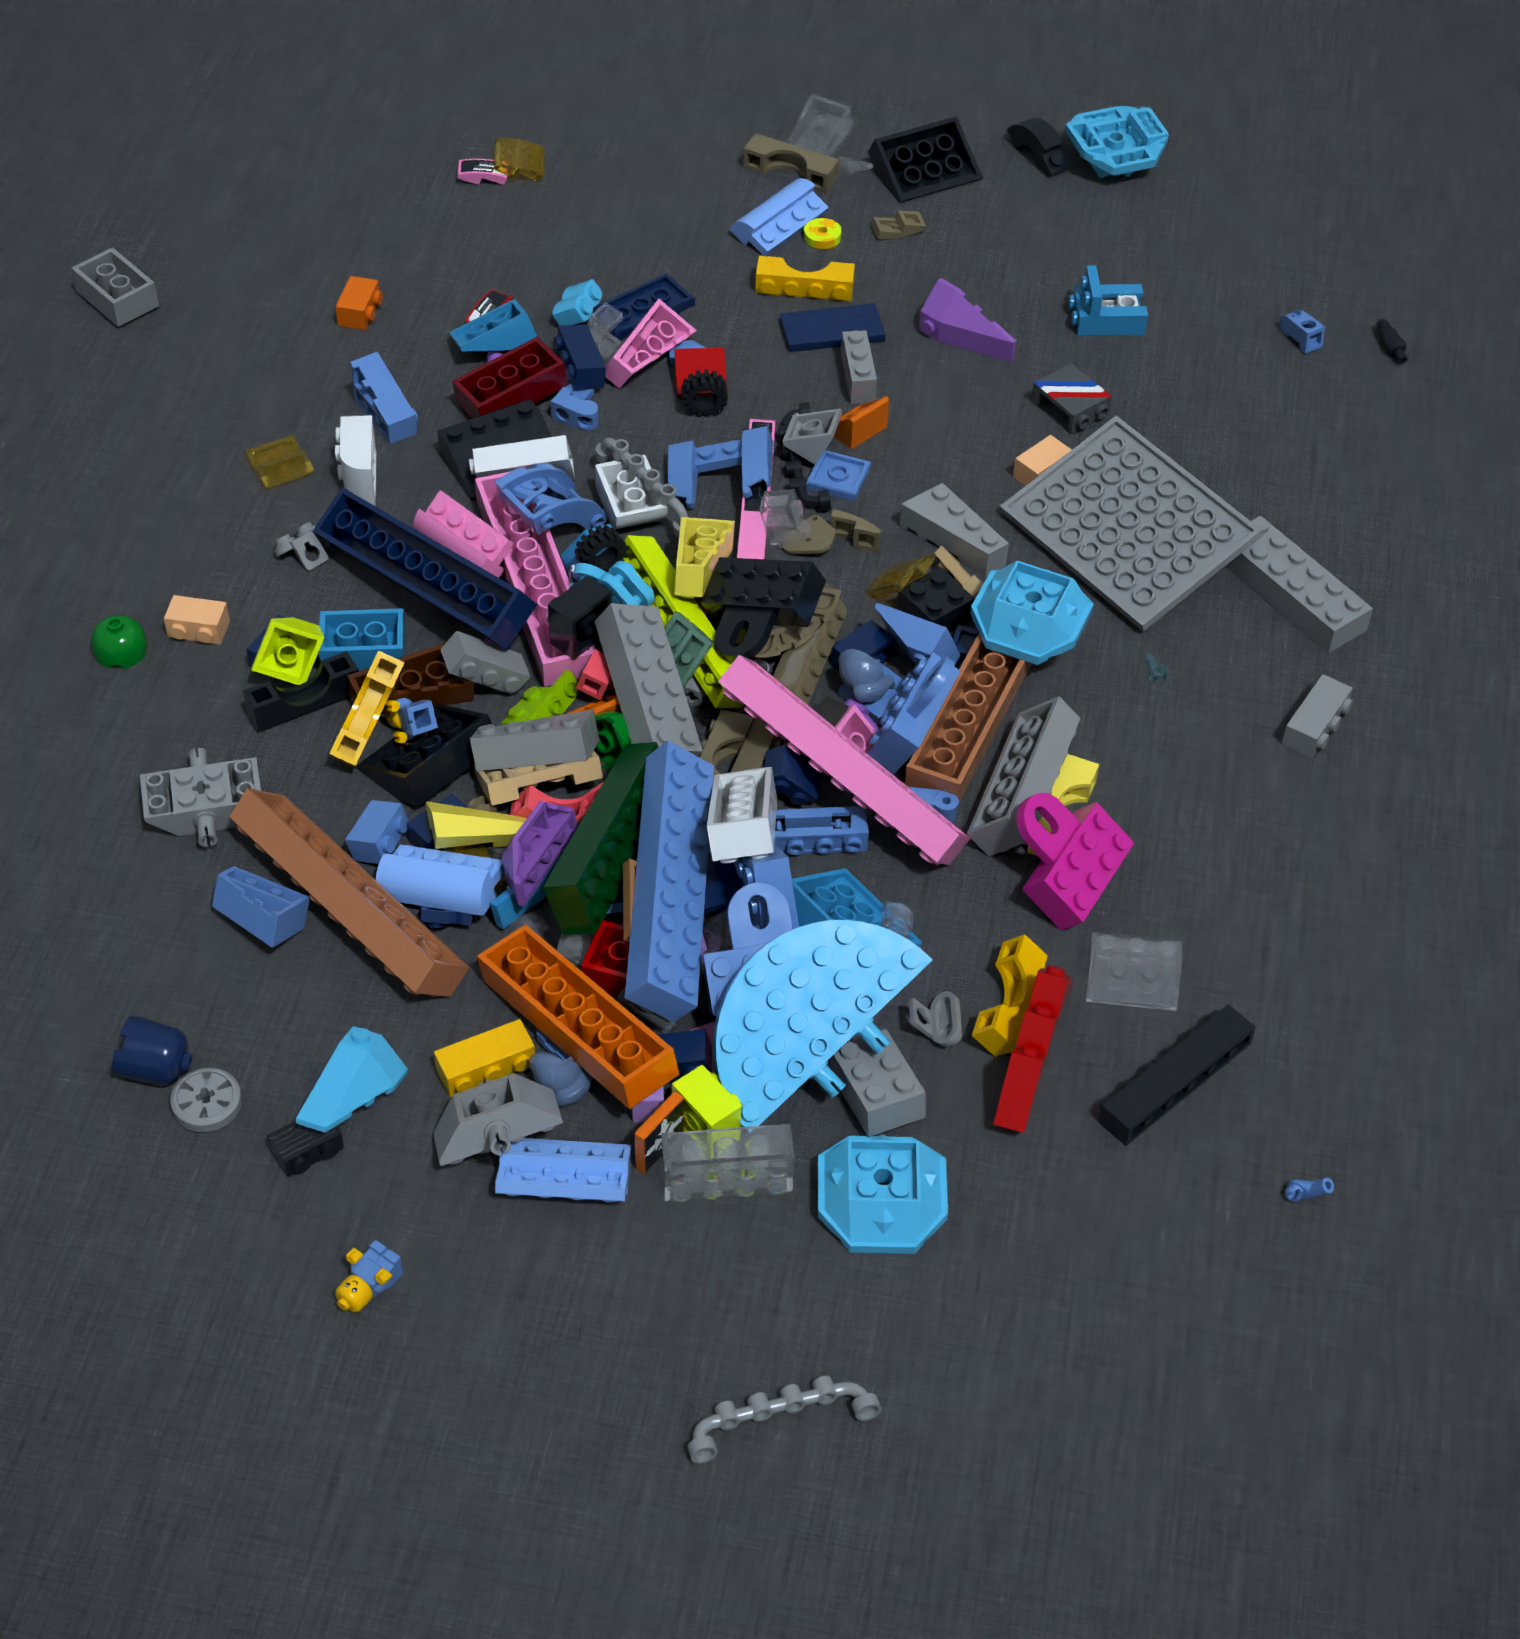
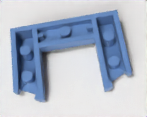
(751, 452)

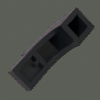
(1043, 141)

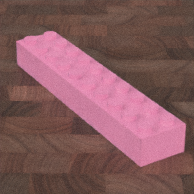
(537, 571)
(844, 760)

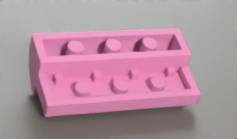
(463, 533)

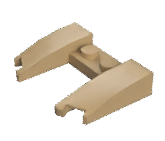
(503, 784)

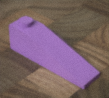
(958, 323)

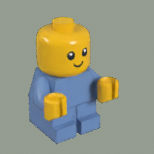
(410, 717)
(369, 1276)

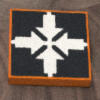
(665, 1119)

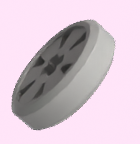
(211, 1116)

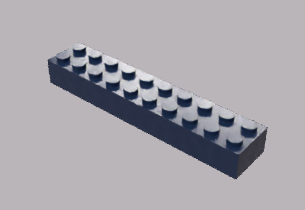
(425, 568)

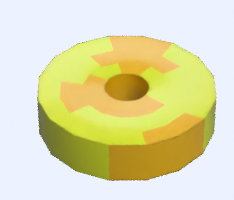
(822, 233)

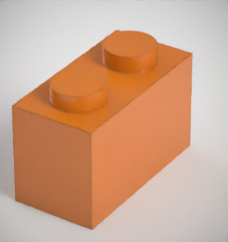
(358, 303)

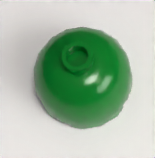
(118, 642)
(612, 736)

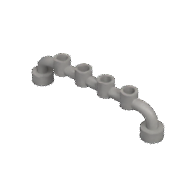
(618, 450)
(792, 1400)

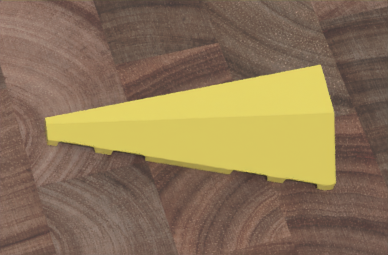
(467, 826)

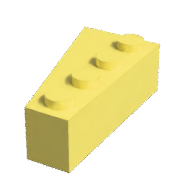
(698, 552)

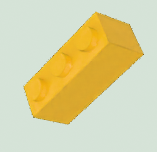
(484, 1057)

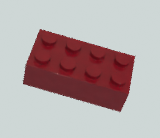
(514, 377)

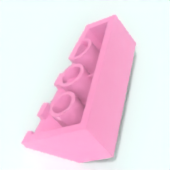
(651, 338)

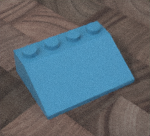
(837, 897)

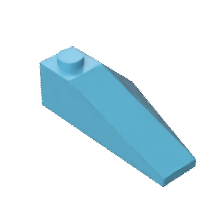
(353, 1077)

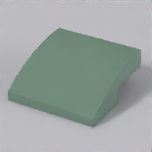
(687, 645)

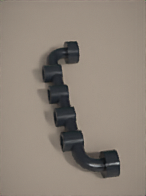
(794, 466)

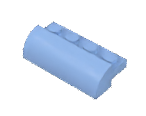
(780, 217)
(440, 879)
(565, 1170)

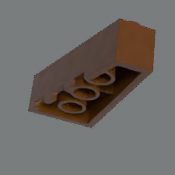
(420, 679)

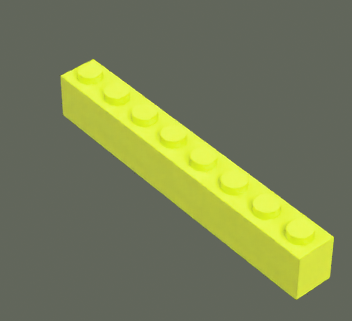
(660, 575)

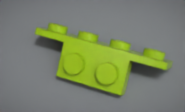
(545, 701)

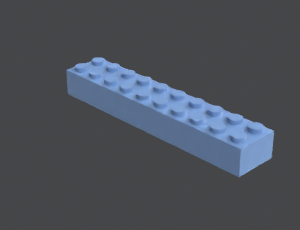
(670, 883)

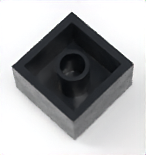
(937, 600)
(574, 616)

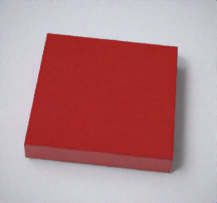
(695, 359)

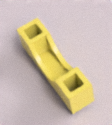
(1073, 784)

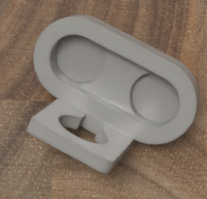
(304, 535)
(942, 1019)

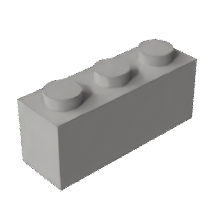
(858, 366)
(485, 663)
(1318, 716)

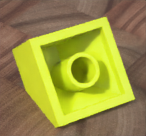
(288, 649)

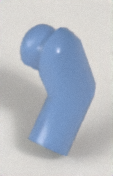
(1308, 1189)

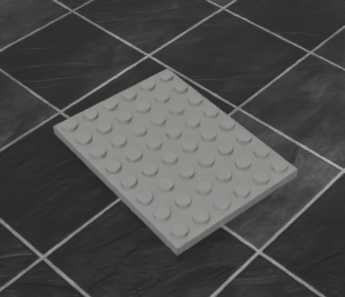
(1130, 522)

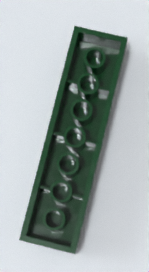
(608, 835)

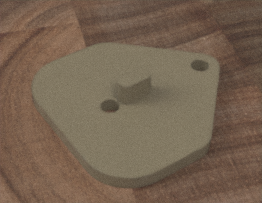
(819, 540)

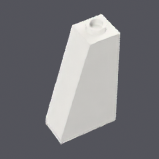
(525, 454)

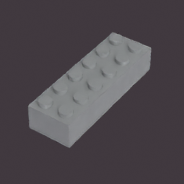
(1301, 589)
(646, 676)
(1025, 767)

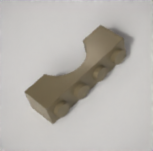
(768, 154)
(725, 737)

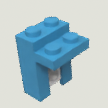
(1107, 307)

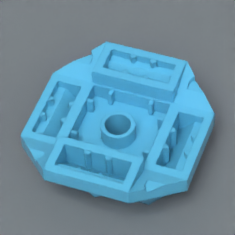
(1118, 139)
(1030, 612)
(878, 1216)

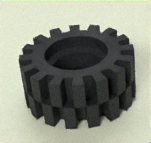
(704, 382)
(598, 540)

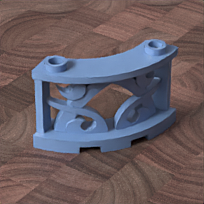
(559, 507)

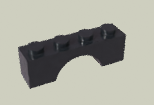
(273, 705)

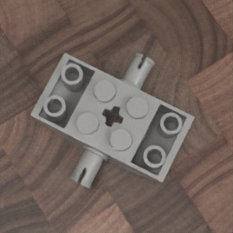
(197, 796)
(494, 1117)

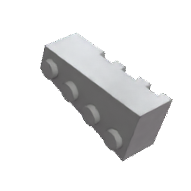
(956, 527)
(535, 741)

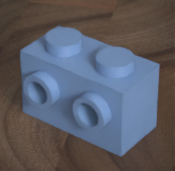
(377, 831)

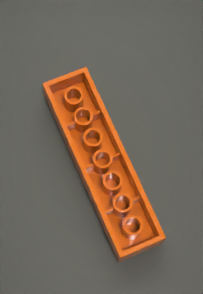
(578, 1016)

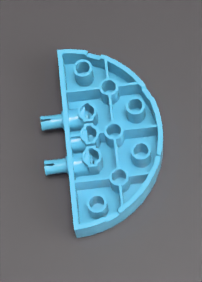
(801, 1004)

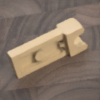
(951, 565)

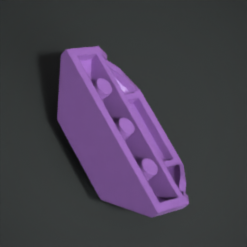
(537, 848)

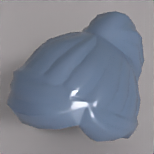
(864, 675)
(562, 1075)

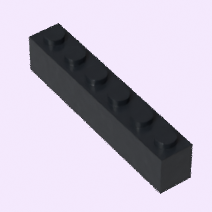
(1176, 1074)

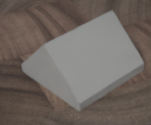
(812, 433)

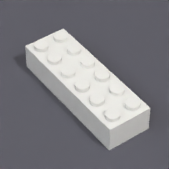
(742, 815)

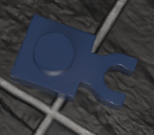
(438, 917)

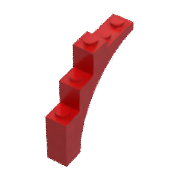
(1032, 1048)

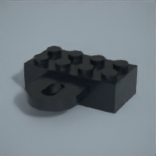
(758, 597)

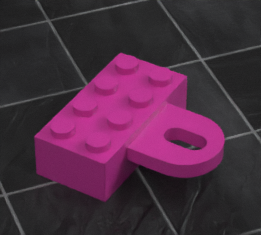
(1074, 857)

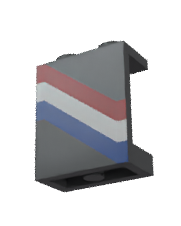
(1073, 394)

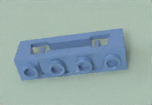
(813, 832)

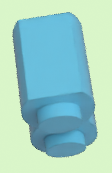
(577, 303)

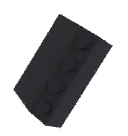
(924, 160)
(504, 426)
(430, 760)

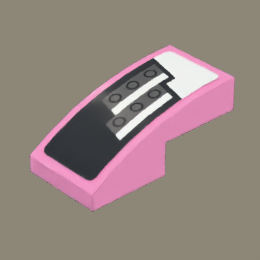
(475, 169)

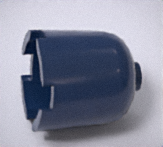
(151, 1052)

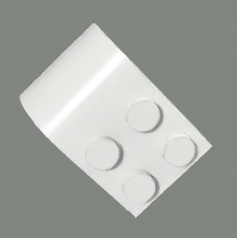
(357, 456)
(625, 496)

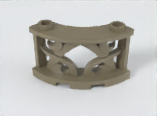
(786, 637)

